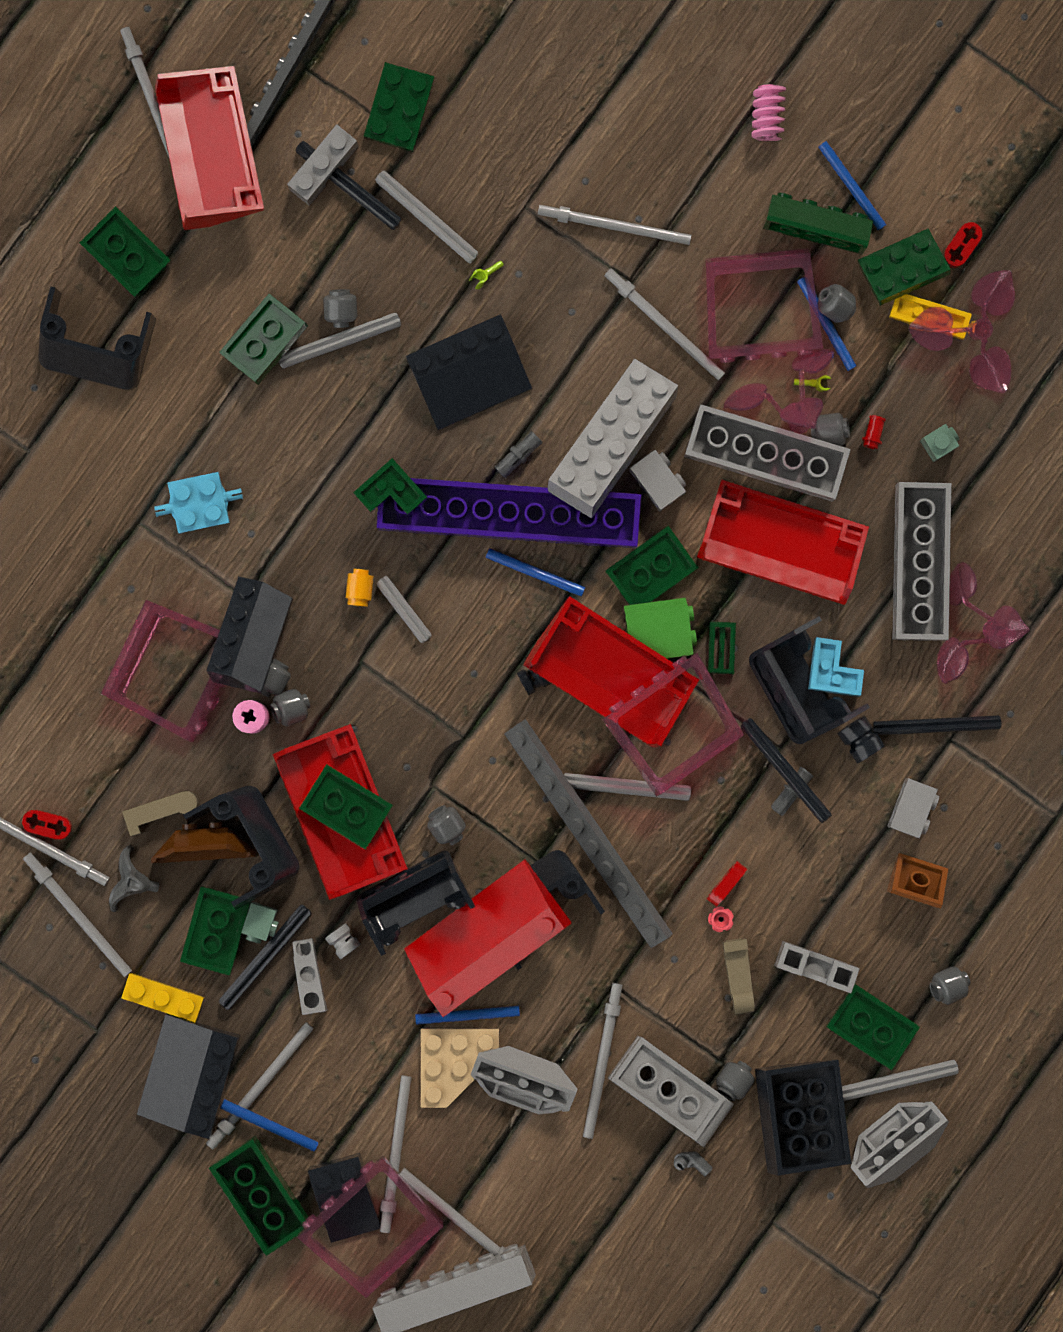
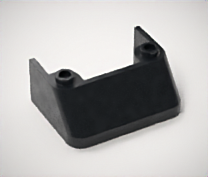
(111, 368)
(785, 681)
(278, 859)
(560, 872)
(411, 896)

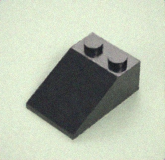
(357, 1214)

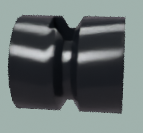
(861, 739)

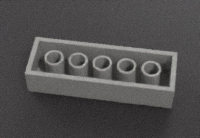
(612, 438)
(767, 453)
(921, 561)
(454, 1290)

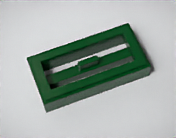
(720, 670)

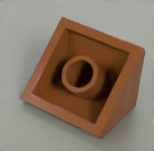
(918, 880)

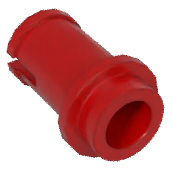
(874, 432)

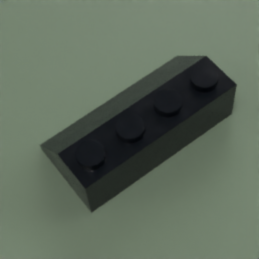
(249, 635)

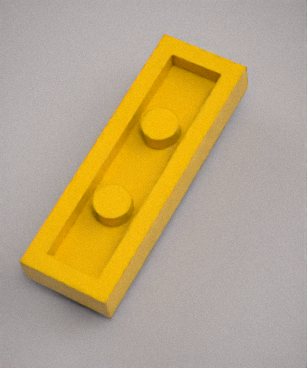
(909, 307)
(162, 997)

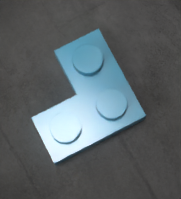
(826, 673)

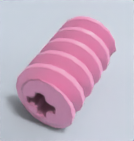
(767, 112)
(260, 712)

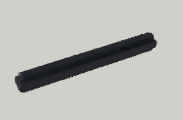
(355, 191)
(937, 725)
(786, 770)
(265, 957)

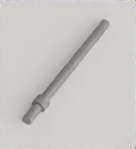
(134, 54)
(564, 215)
(626, 289)
(83, 868)
(44, 875)
(611, 1010)
(227, 1124)
(388, 1204)
(451, 1213)

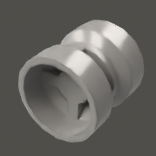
(342, 941)

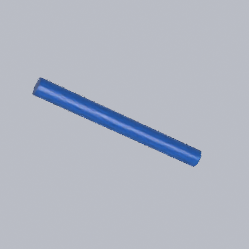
(852, 185)
(831, 332)
(535, 572)
(464, 1015)
(269, 1125)

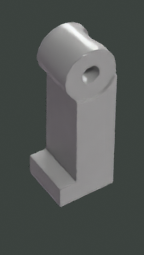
(308, 977)

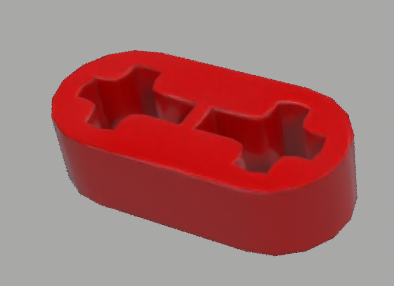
(967, 248)
(46, 830)
(726, 884)

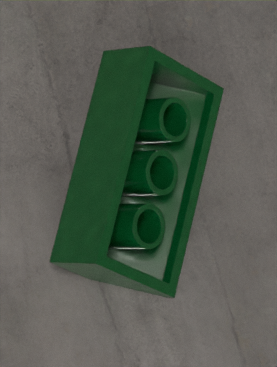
(818, 224)

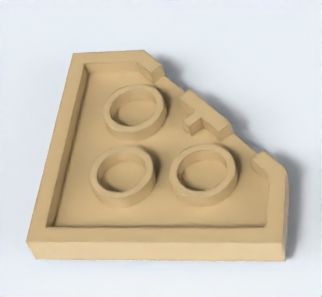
(449, 1060)

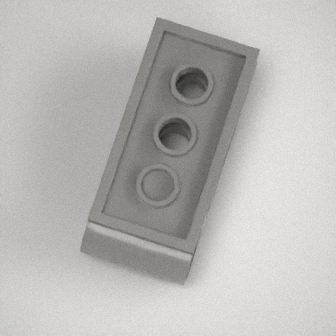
(689, 1106)

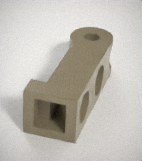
(180, 802)
(739, 974)

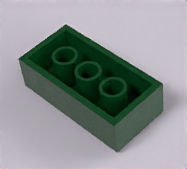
(259, 1195)

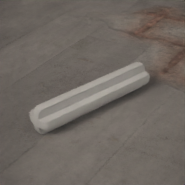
(403, 609)

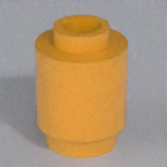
(359, 588)

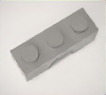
(317, 169)
(816, 966)

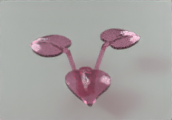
(934, 329)
(798, 415)
(999, 631)

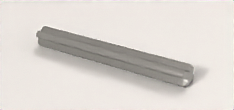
(426, 216)
(340, 340)
(624, 786)
(900, 1080)

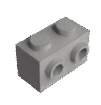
(658, 480)
(913, 808)

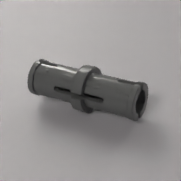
(518, 454)

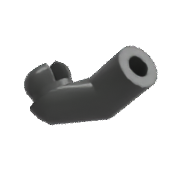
(690, 1160)

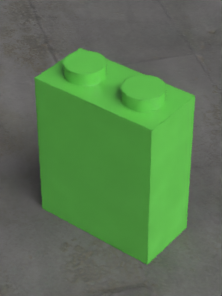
(663, 626)

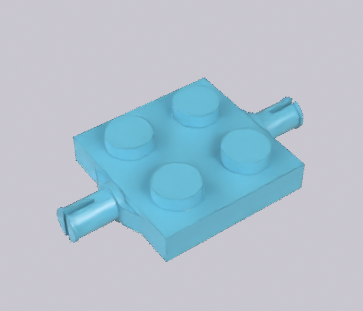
(198, 502)

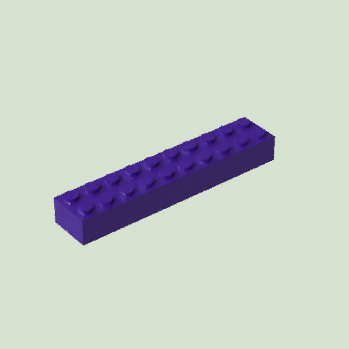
(513, 514)

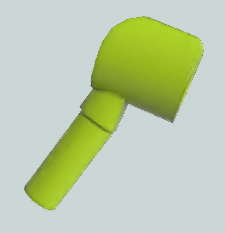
(483, 275)
(815, 383)

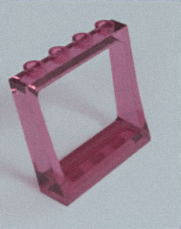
(761, 262)
(129, 662)
(731, 733)
(398, 1256)

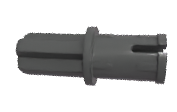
(788, 795)

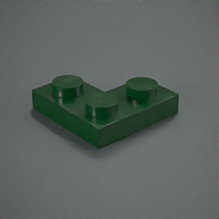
(393, 482)

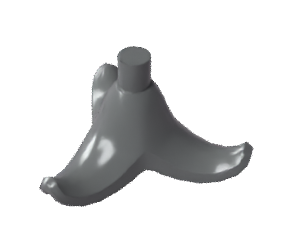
(131, 880)

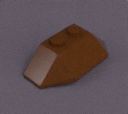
(204, 844)

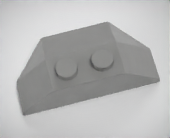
(524, 1080)
(897, 1142)

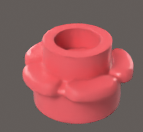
(713, 919)

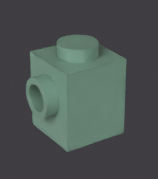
(940, 442)
(260, 923)

